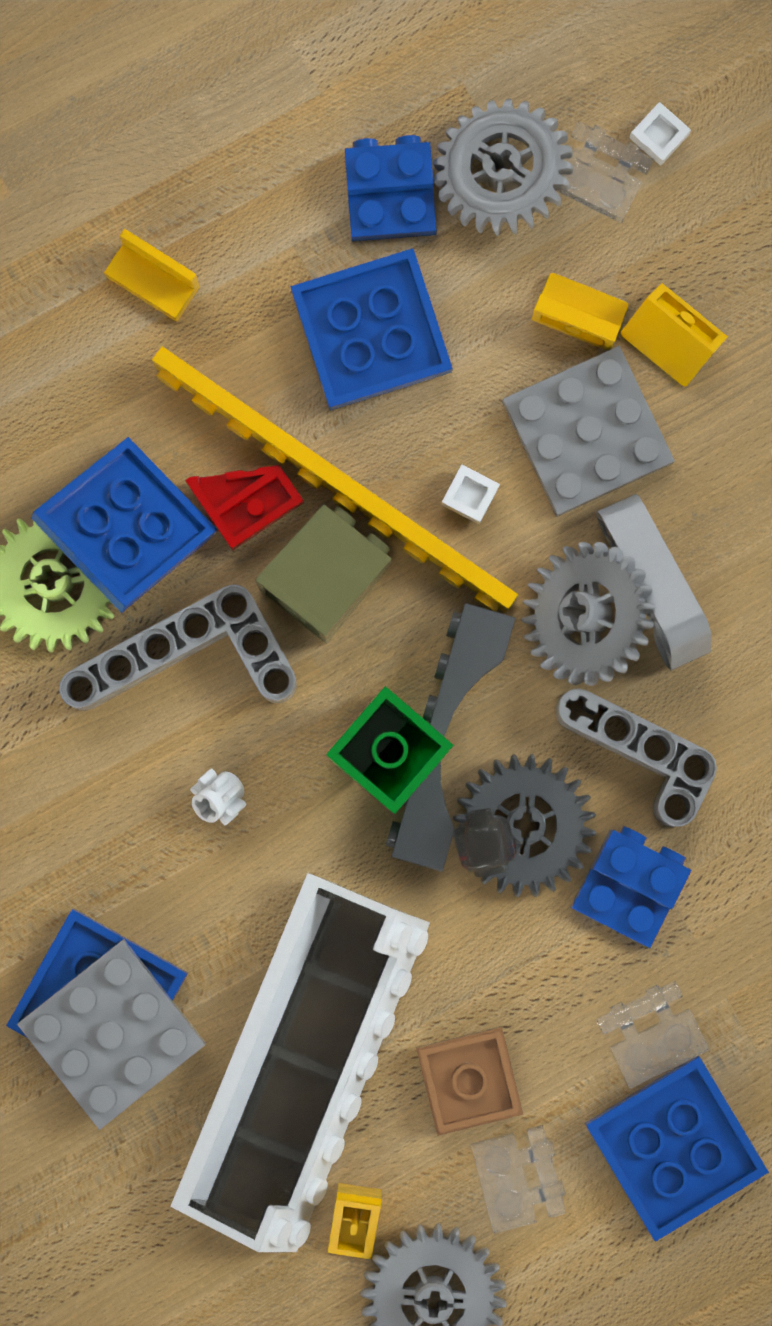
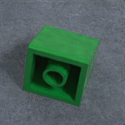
(389, 750)

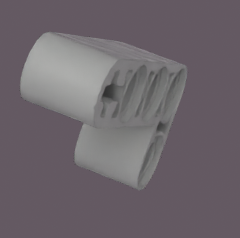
(678, 620)
(632, 748)

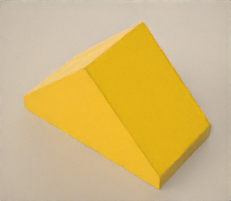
(355, 1221)

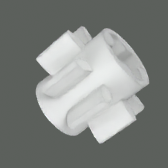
(218, 796)

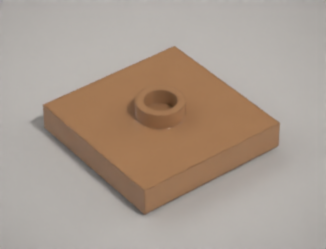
(469, 1080)

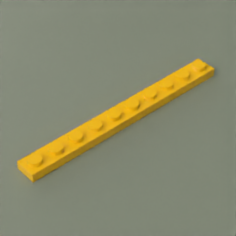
(317, 472)

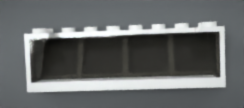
(300, 1067)

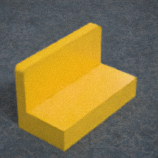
(152, 276)
(580, 311)
(673, 334)

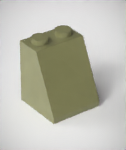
(325, 572)

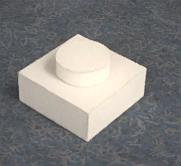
(660, 133)
(470, 494)

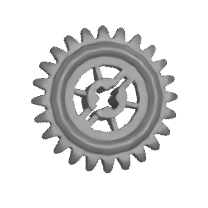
(517, 189)
(561, 612)
(438, 1250)

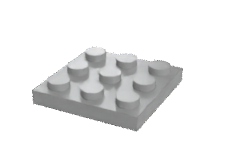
(588, 431)
(111, 1034)

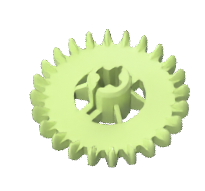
(38, 623)

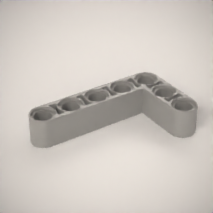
(182, 647)

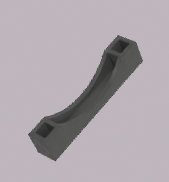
(477, 649)

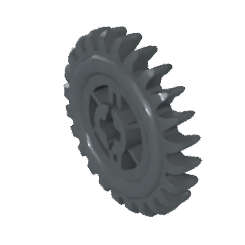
(566, 807)

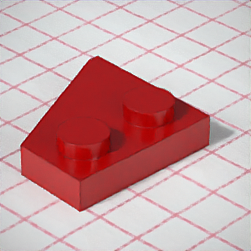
(245, 501)

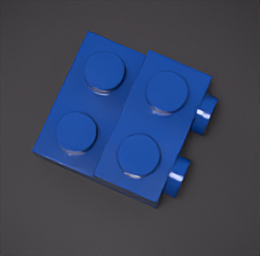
(390, 189)
(631, 886)

